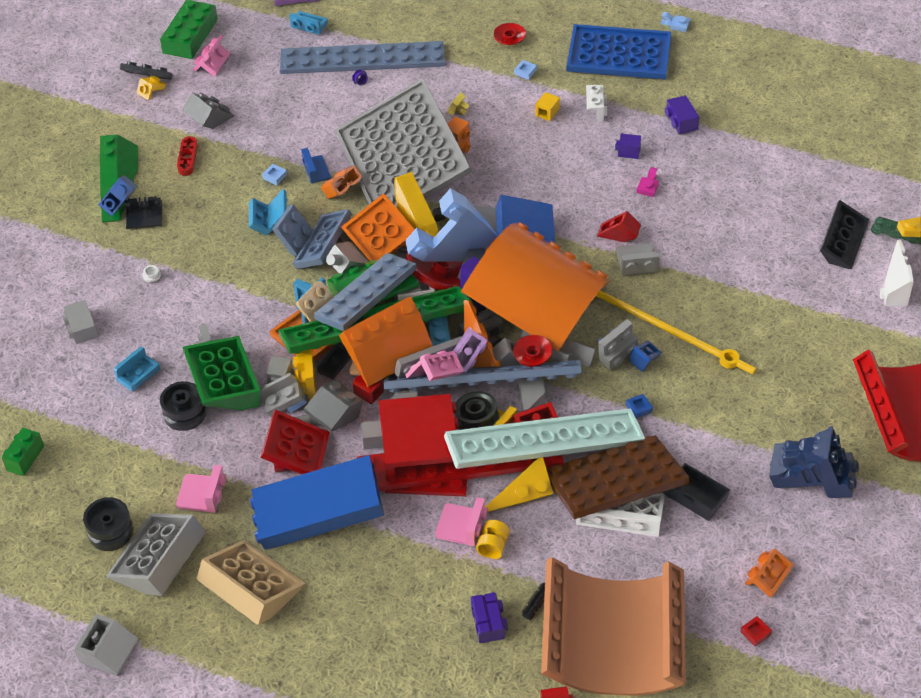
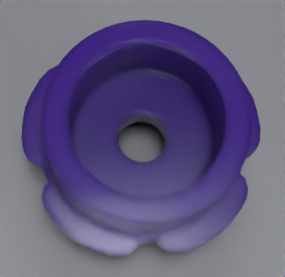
(363, 77)

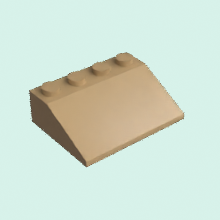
(249, 581)

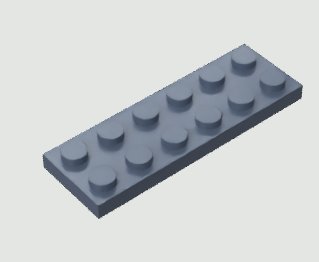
(365, 292)

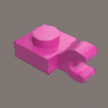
(648, 185)

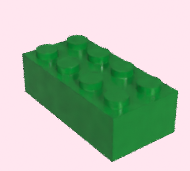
(188, 29)

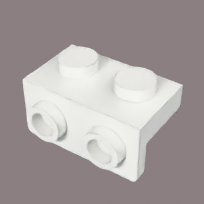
(596, 101)

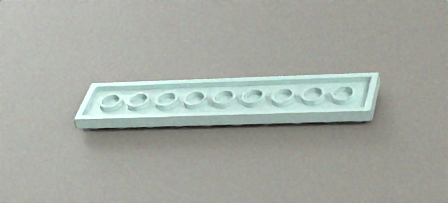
(542, 438)

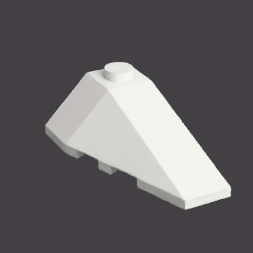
(898, 279)

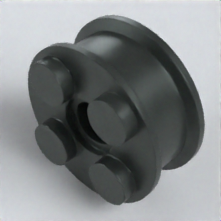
(476, 410)

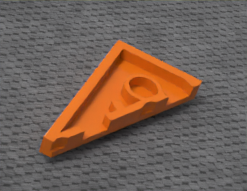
(486, 358)

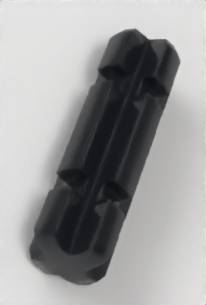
(534, 603)

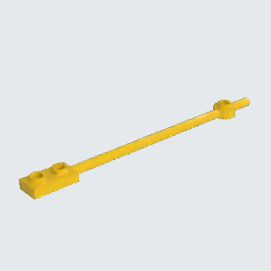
(725, 355)

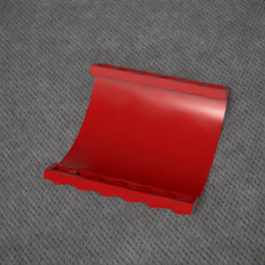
(895, 402)

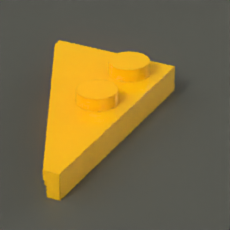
(528, 486)

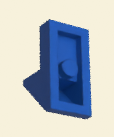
(643, 355)

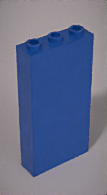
(534, 214)
(316, 502)

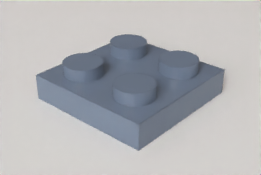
(292, 230)

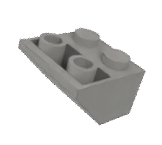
(105, 645)

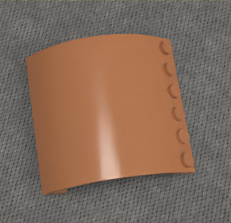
(614, 632)

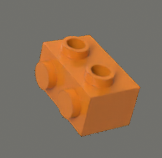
(461, 132)

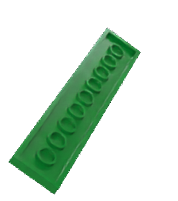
(317, 334)

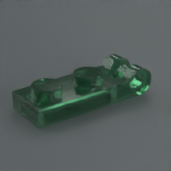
(889, 227)

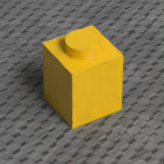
(547, 106)

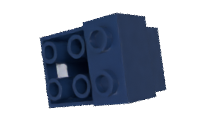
(815, 463)

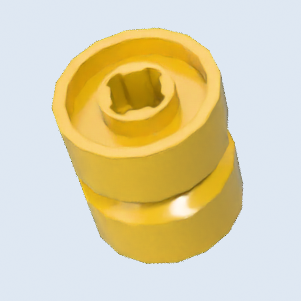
(493, 539)

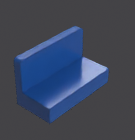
(315, 167)

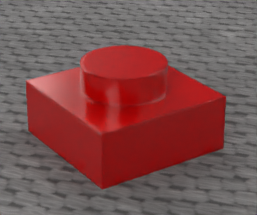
(756, 631)

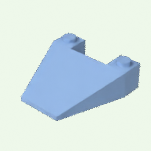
(462, 232)

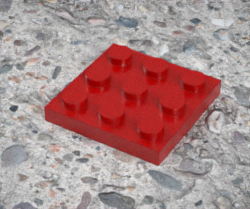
(294, 443)

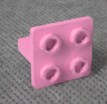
(212, 57)

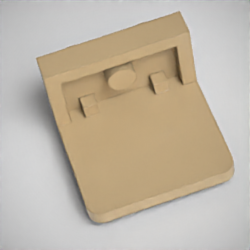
(313, 300)

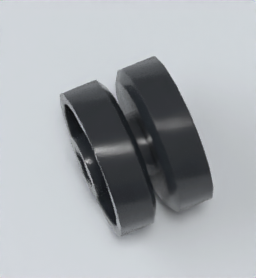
(182, 406)
(108, 524)

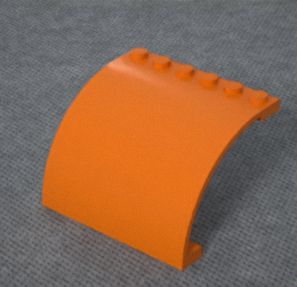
(534, 284)

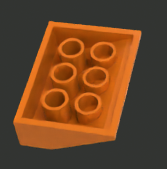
(384, 339)

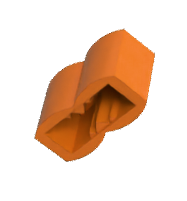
(341, 182)

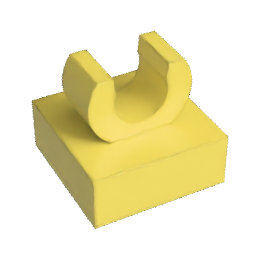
(458, 105)

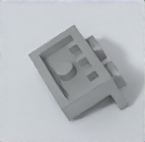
(282, 393)

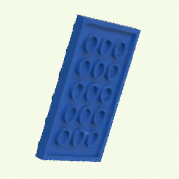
(619, 51)

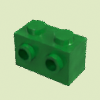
(22, 451)

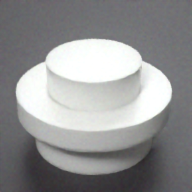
(151, 273)

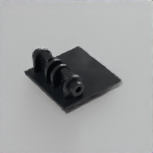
(143, 213)

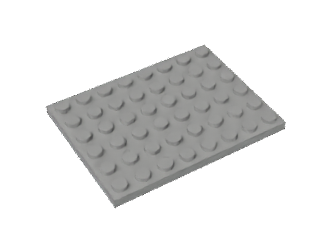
(401, 138)

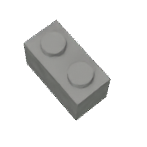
(80, 322)

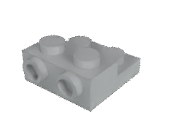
(617, 345)

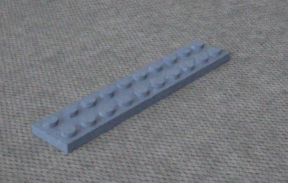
(362, 57)
(489, 374)

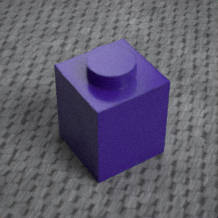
(628, 146)

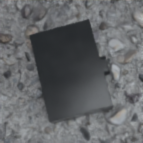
(701, 495)

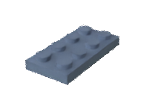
(322, 239)

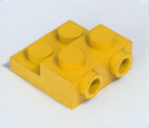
(306, 372)

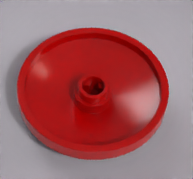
(437, 274)

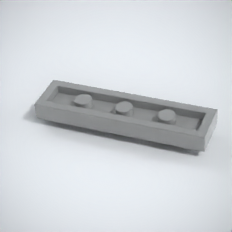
(403, 364)

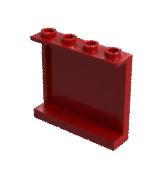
(416, 430)

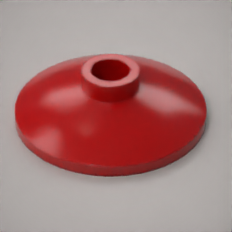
(509, 33)
(531, 345)

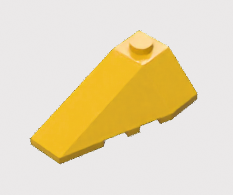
(413, 204)

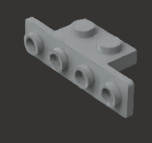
(572, 351)

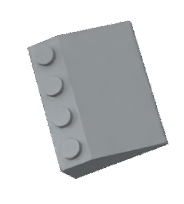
(157, 553)

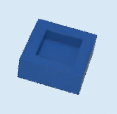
(639, 405)

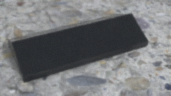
(844, 236)

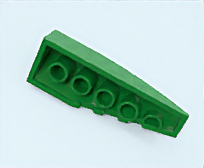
(117, 159)

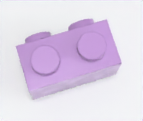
(469, 347)

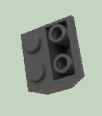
(207, 110)

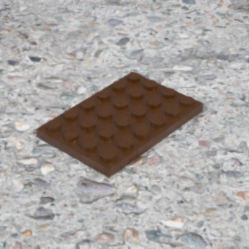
(616, 477)

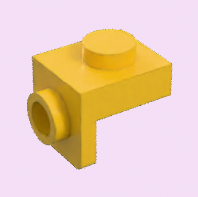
(148, 85)

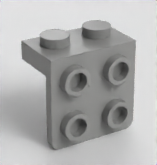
(637, 259)

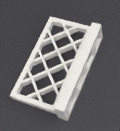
(629, 521)

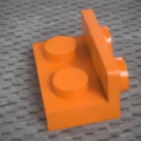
(769, 571)

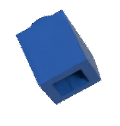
(117, 195)

